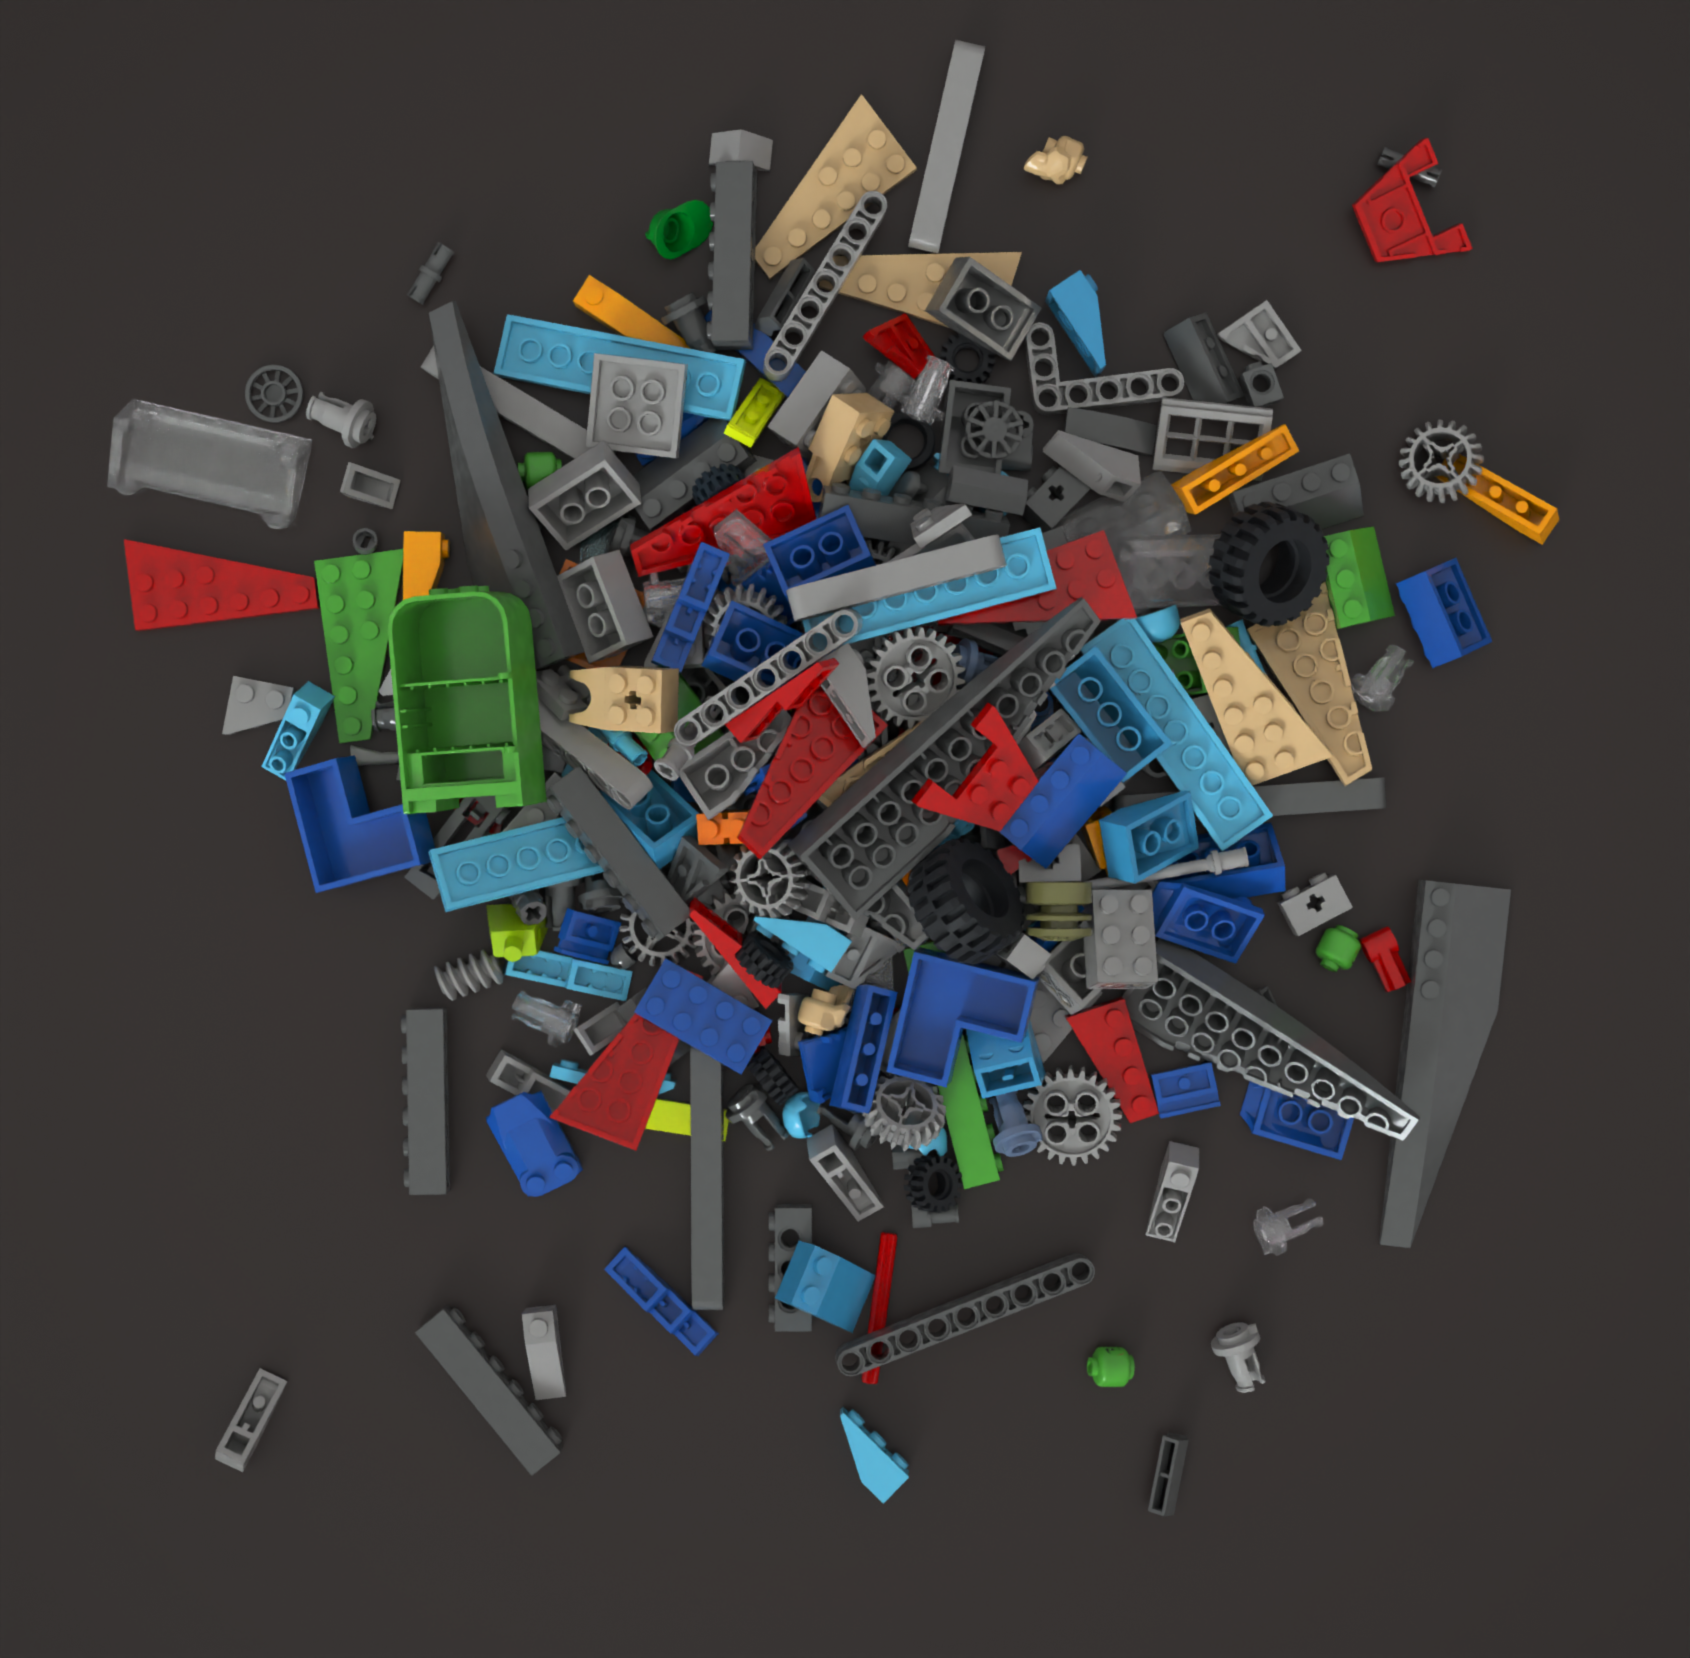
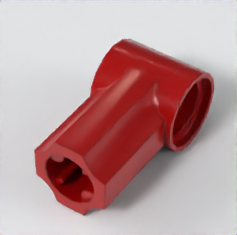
(1382, 951)

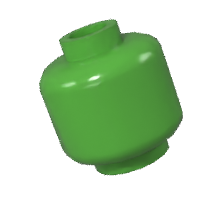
(537, 467)
(1338, 948)
(1111, 1366)

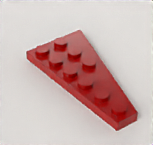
(771, 498)
(1079, 570)
(193, 588)
(806, 764)

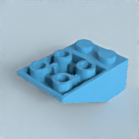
(1005, 1064)

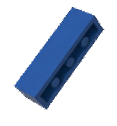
(863, 1048)

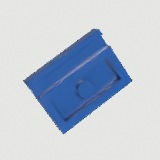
(587, 936)
(1185, 1089)

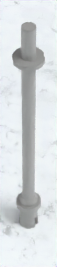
(1214, 862)

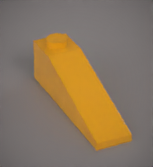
(622, 315)
(1234, 469)
(1509, 503)
(423, 561)

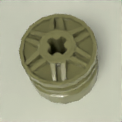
(1059, 909)

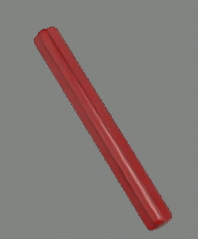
(881, 1296)

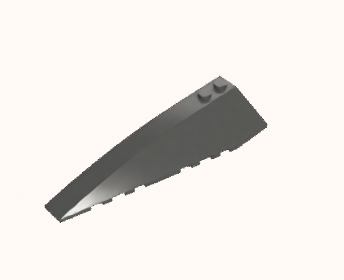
(1240, 1031)

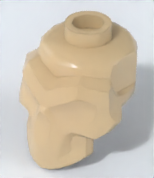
(1058, 160)
(825, 1009)

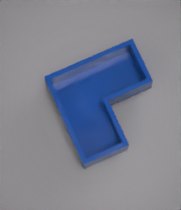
(341, 834)
(944, 1000)

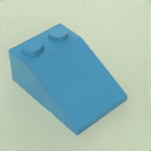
(1078, 313)
(658, 820)
(1148, 836)
(825, 1286)

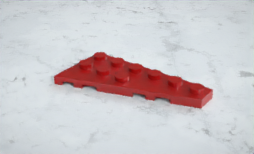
(621, 1084)

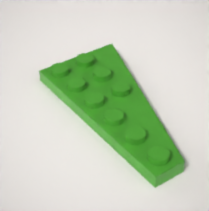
(355, 610)

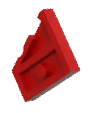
(901, 344)

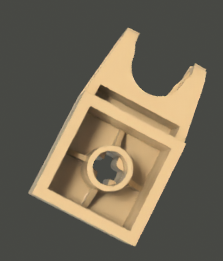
(843, 436)
(629, 698)

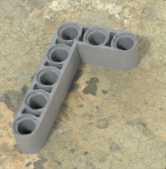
(1090, 386)

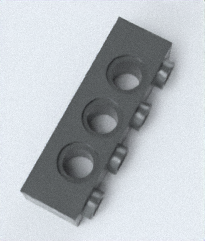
(798, 1218)

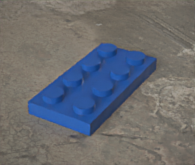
(703, 1016)

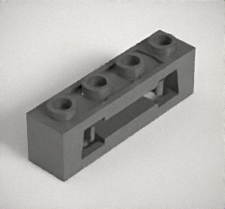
(423, 876)

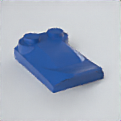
(1204, 919)
(1295, 1121)
(534, 1143)

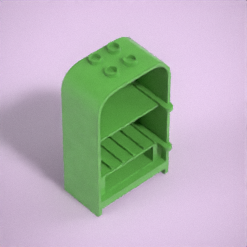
(465, 699)

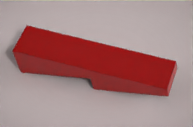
(793, 694)
(728, 943)

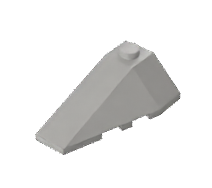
(727, 767)

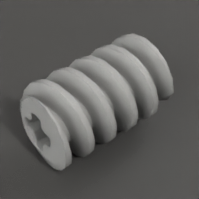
(469, 975)

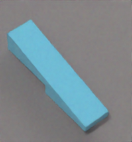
(572, 974)

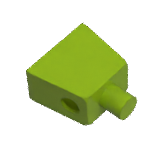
(511, 936)

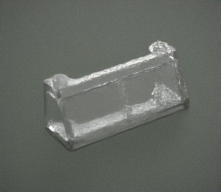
(208, 460)

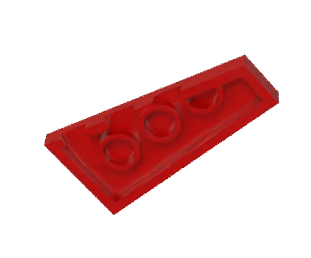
(1114, 1050)

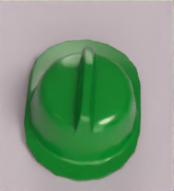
(680, 228)

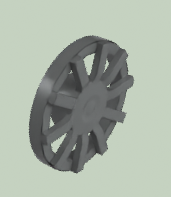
(274, 393)
(994, 430)

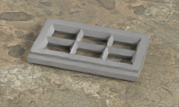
(1203, 410)

